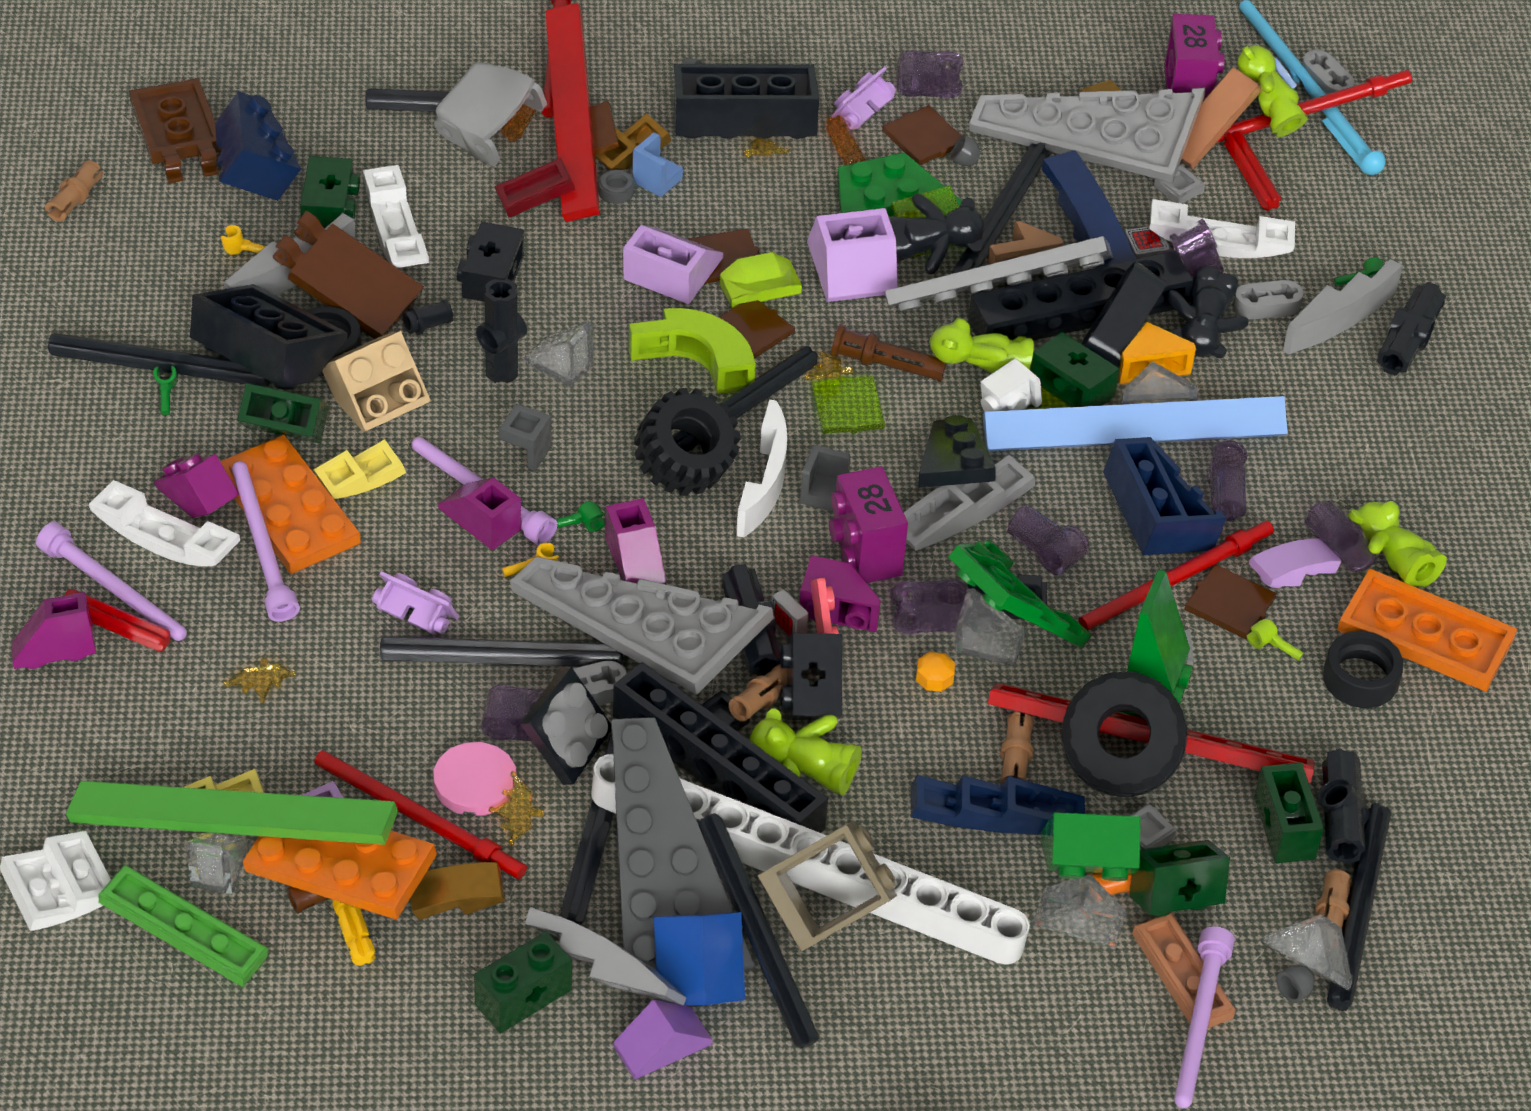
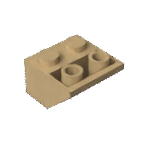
(376, 381)

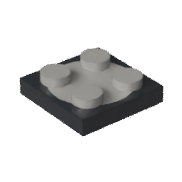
(566, 725)

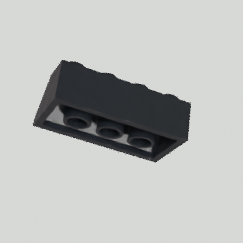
(745, 100)
(264, 334)

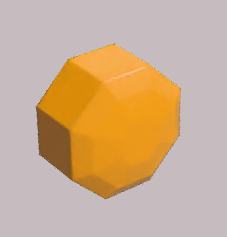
(935, 671)

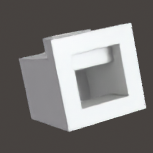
(1010, 388)

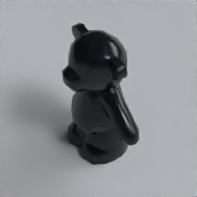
(937, 231)
(1210, 298)

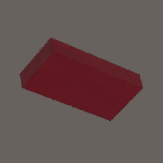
(534, 187)

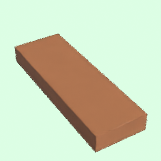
(1219, 113)
(1179, 966)

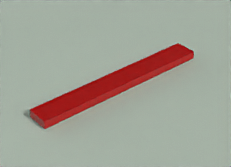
(572, 110)
(1138, 730)

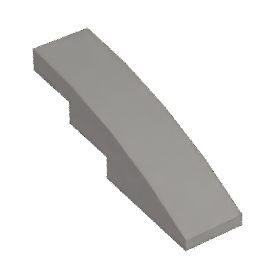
(271, 275)
(1337, 310)
(961, 506)
(610, 962)

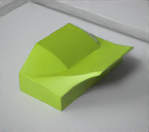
(759, 278)

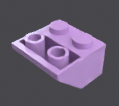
(854, 254)
(668, 263)

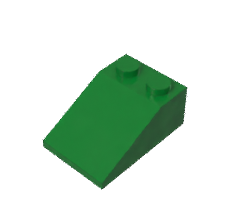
(1160, 641)
(1092, 844)

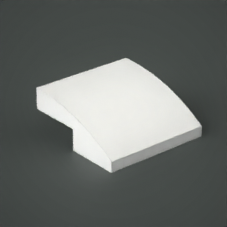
(56, 881)

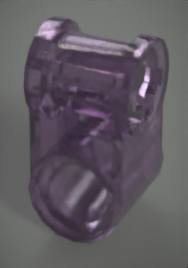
(927, 73)
(1197, 248)
(933, 605)
(505, 711)

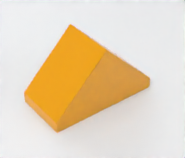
(1157, 346)

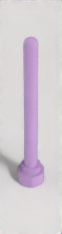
(537, 526)
(57, 542)
(280, 600)
(1214, 949)

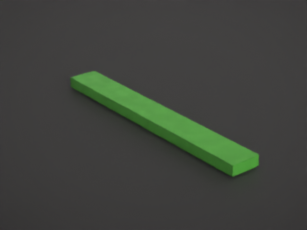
(233, 812)

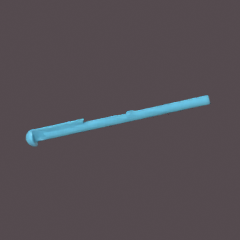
(1369, 161)

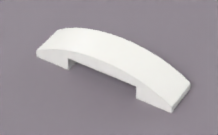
(393, 217)
(1233, 240)
(760, 498)
(159, 532)

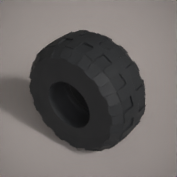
(1111, 695)

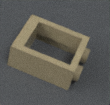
(792, 906)

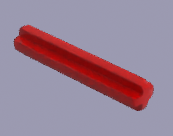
(1252, 170)
(126, 624)

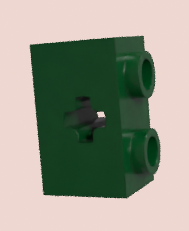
(329, 188)
(1074, 372)
(283, 413)
(1288, 813)
(1180, 877)
(523, 982)

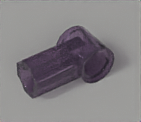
(1227, 479)
(1340, 535)
(1055, 546)

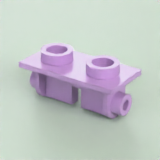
(870, 90)
(429, 608)

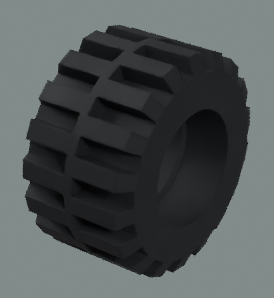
(704, 421)

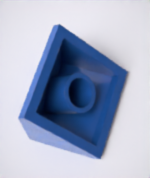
(701, 956)

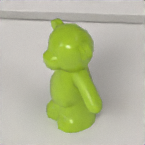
(1277, 97)
(988, 351)
(1405, 551)
(825, 762)

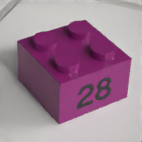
(1193, 54)
(869, 524)

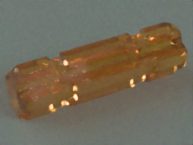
(517, 124)
(844, 140)

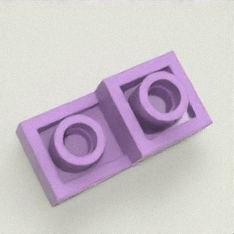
(1293, 560)

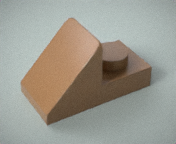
(1025, 241)

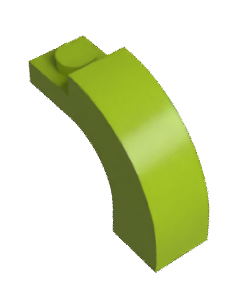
(700, 338)

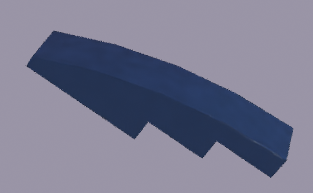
(1086, 204)
(986, 806)

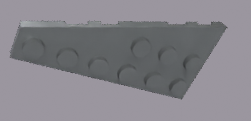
(659, 842)

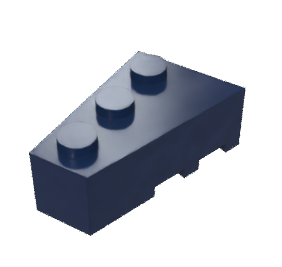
(254, 148)
(1157, 502)

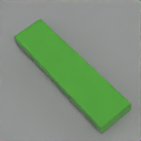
(183, 925)

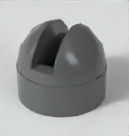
(965, 151)
(1295, 982)

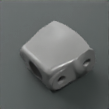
(483, 105)

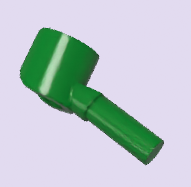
(1370, 266)
(165, 389)
(588, 514)

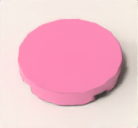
(473, 778)

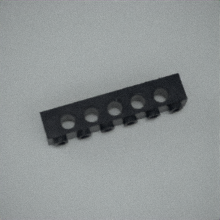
(1069, 300)
(716, 751)

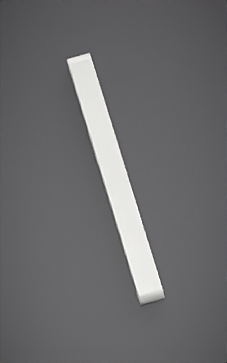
(826, 874)

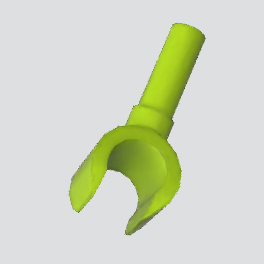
(1266, 632)

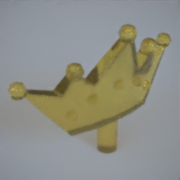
(762, 147)
(829, 368)
(260, 678)
(517, 810)

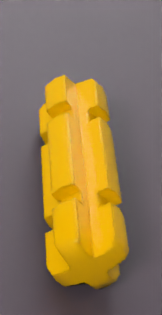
(355, 933)

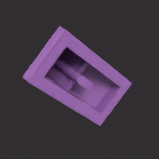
(660, 1037)

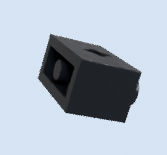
(491, 255)
(824, 657)

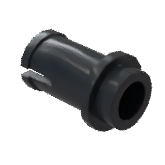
(426, 317)

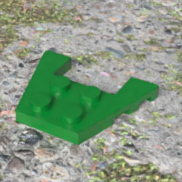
(882, 181)
(989, 570)

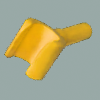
(235, 243)
(544, 550)

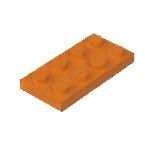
(295, 505)
(1430, 629)
(353, 873)

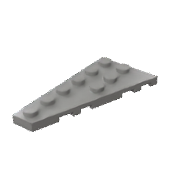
(1104, 127)
(1013, 271)
(648, 621)

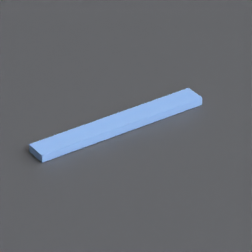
(1156, 420)

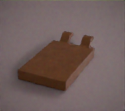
(176, 126)
(347, 275)

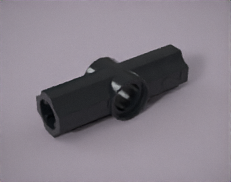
(1411, 328)
(501, 330)
(763, 650)
(1343, 806)

